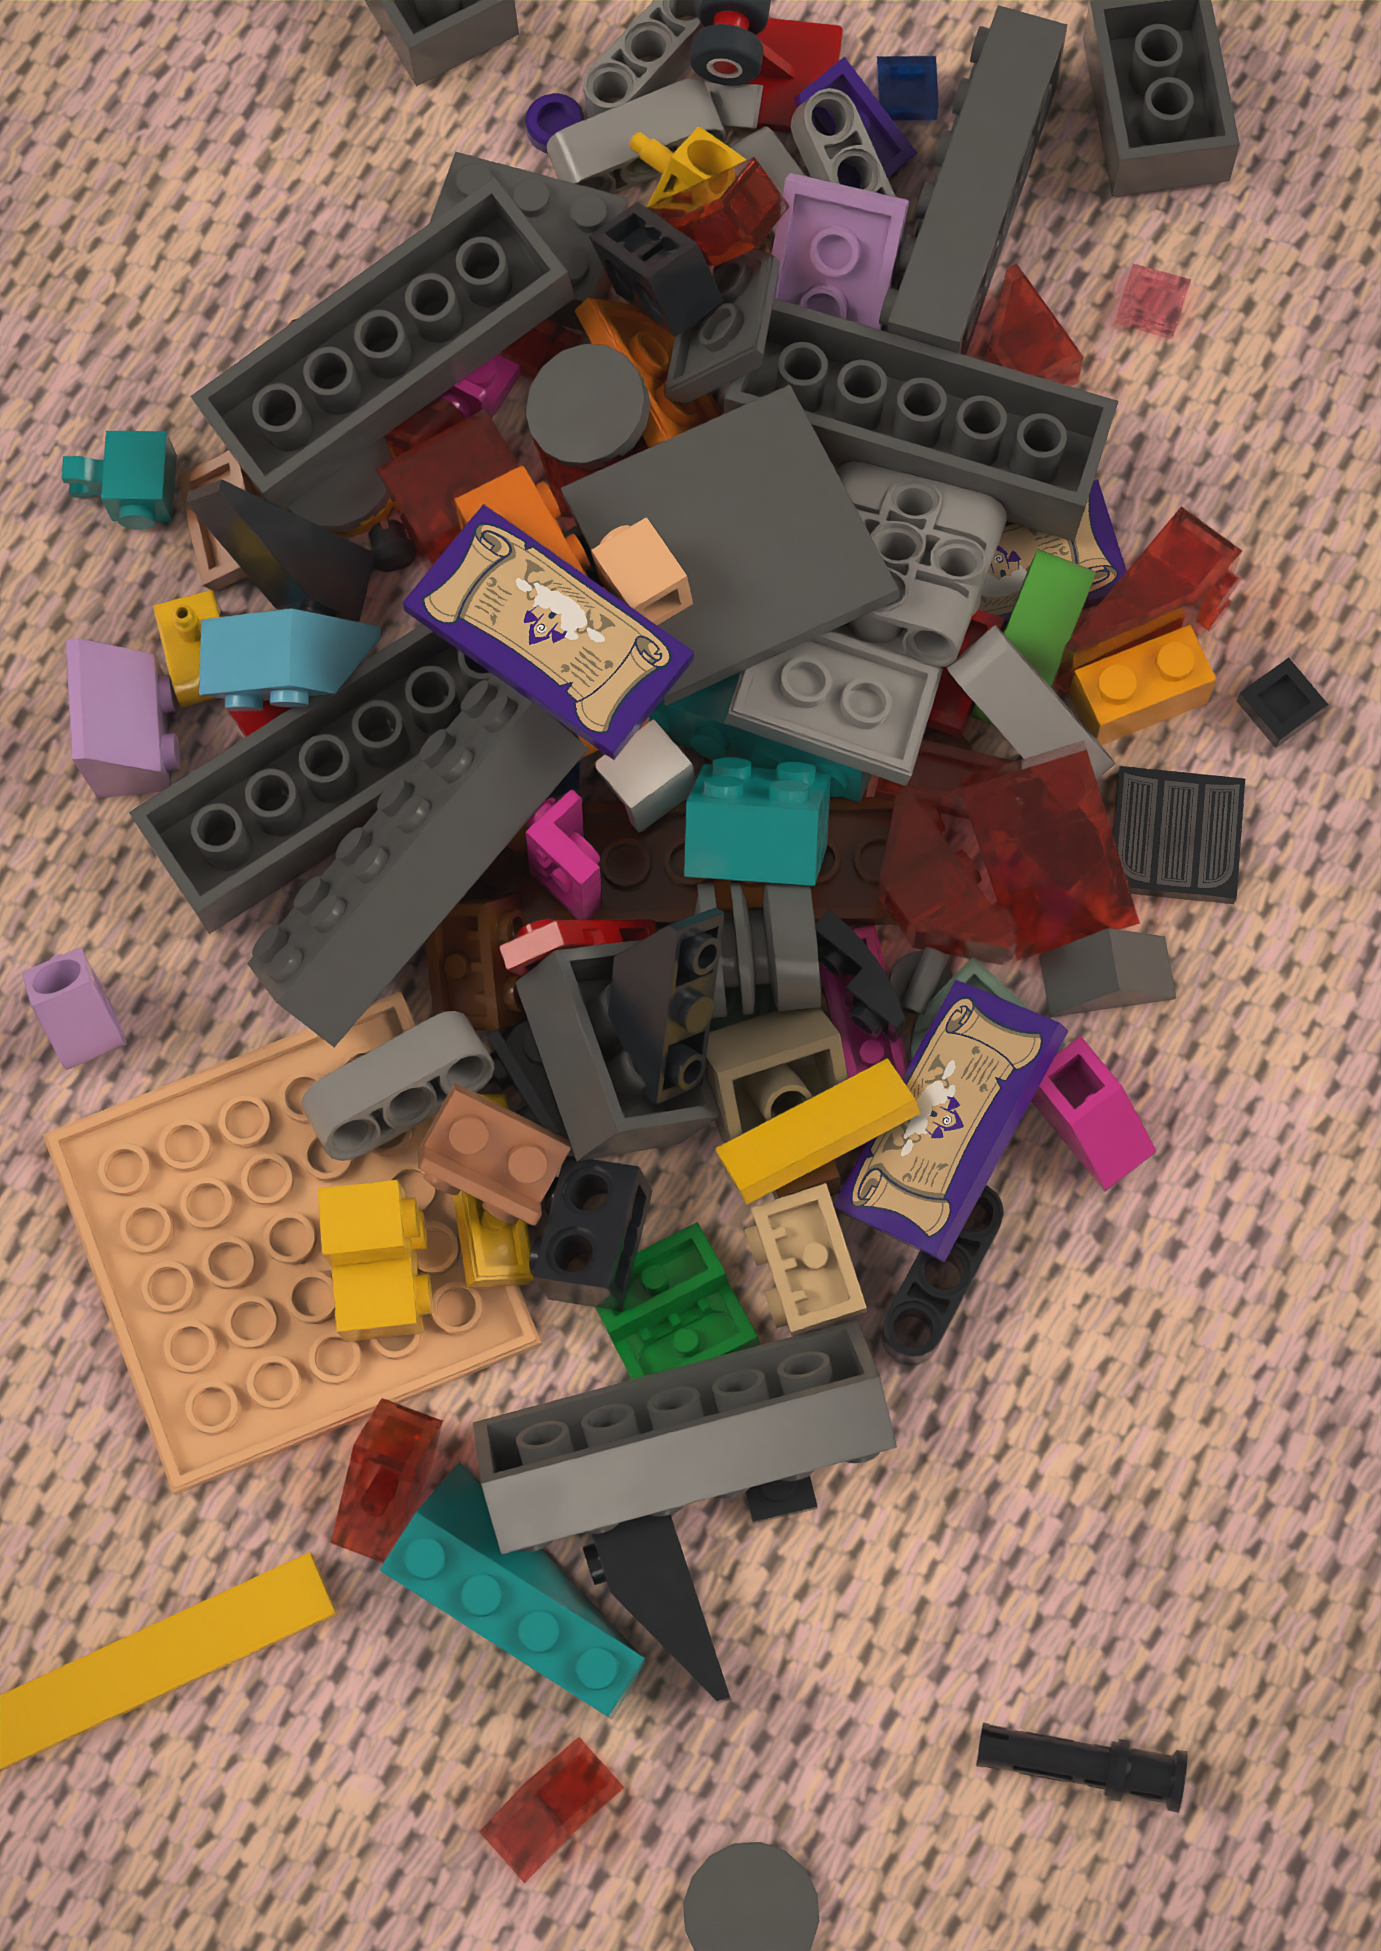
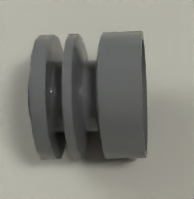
(767, 947)

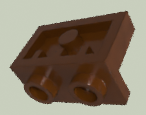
(468, 965)

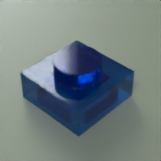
(908, 87)

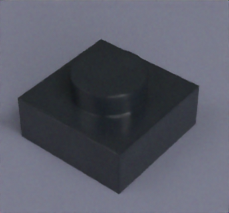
(1282, 702)
(780, 1499)

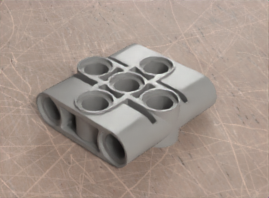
(938, 552)

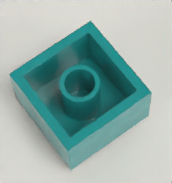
(757, 822)

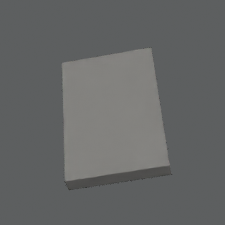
(840, 703)

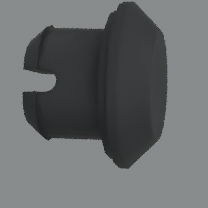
(391, 547)

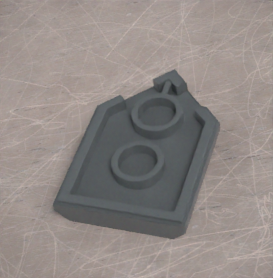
(731, 335)

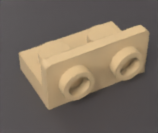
(806, 1260)

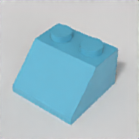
(279, 657)

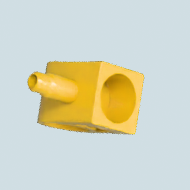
(691, 163)
(181, 640)

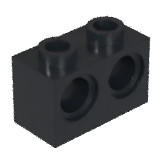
(657, 269)
(607, 1233)

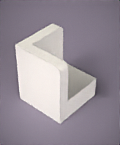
(648, 775)

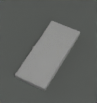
(737, 104)

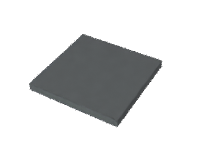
(754, 527)

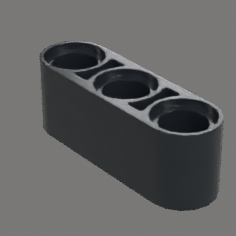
(934, 1305)

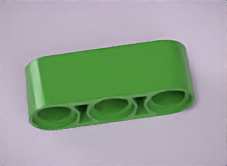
(1046, 613)

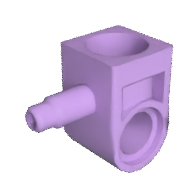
(73, 1008)

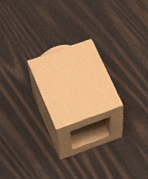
(642, 571)

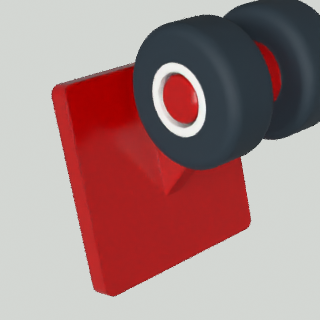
(750, 48)

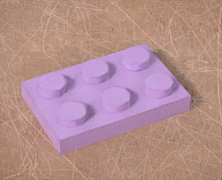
(837, 248)

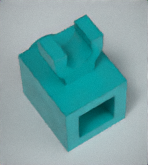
(132, 479)

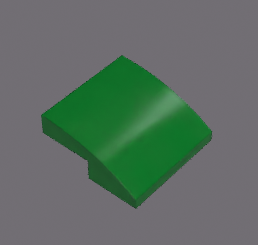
(677, 1308)

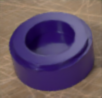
(550, 115)

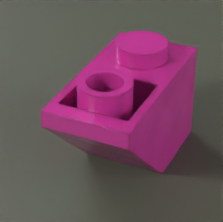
(1092, 1114)

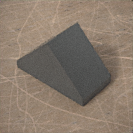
(1107, 972)

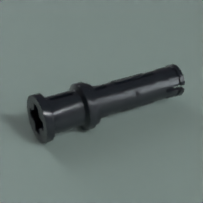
(1114, 1768)

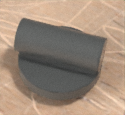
(919, 978)

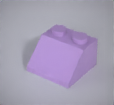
(120, 719)

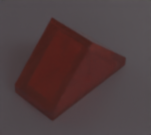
(551, 1809)

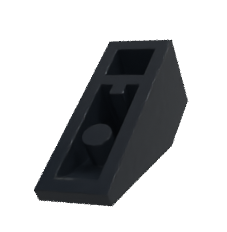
(285, 554)
(653, 1583)

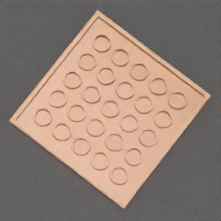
(216, 1268)

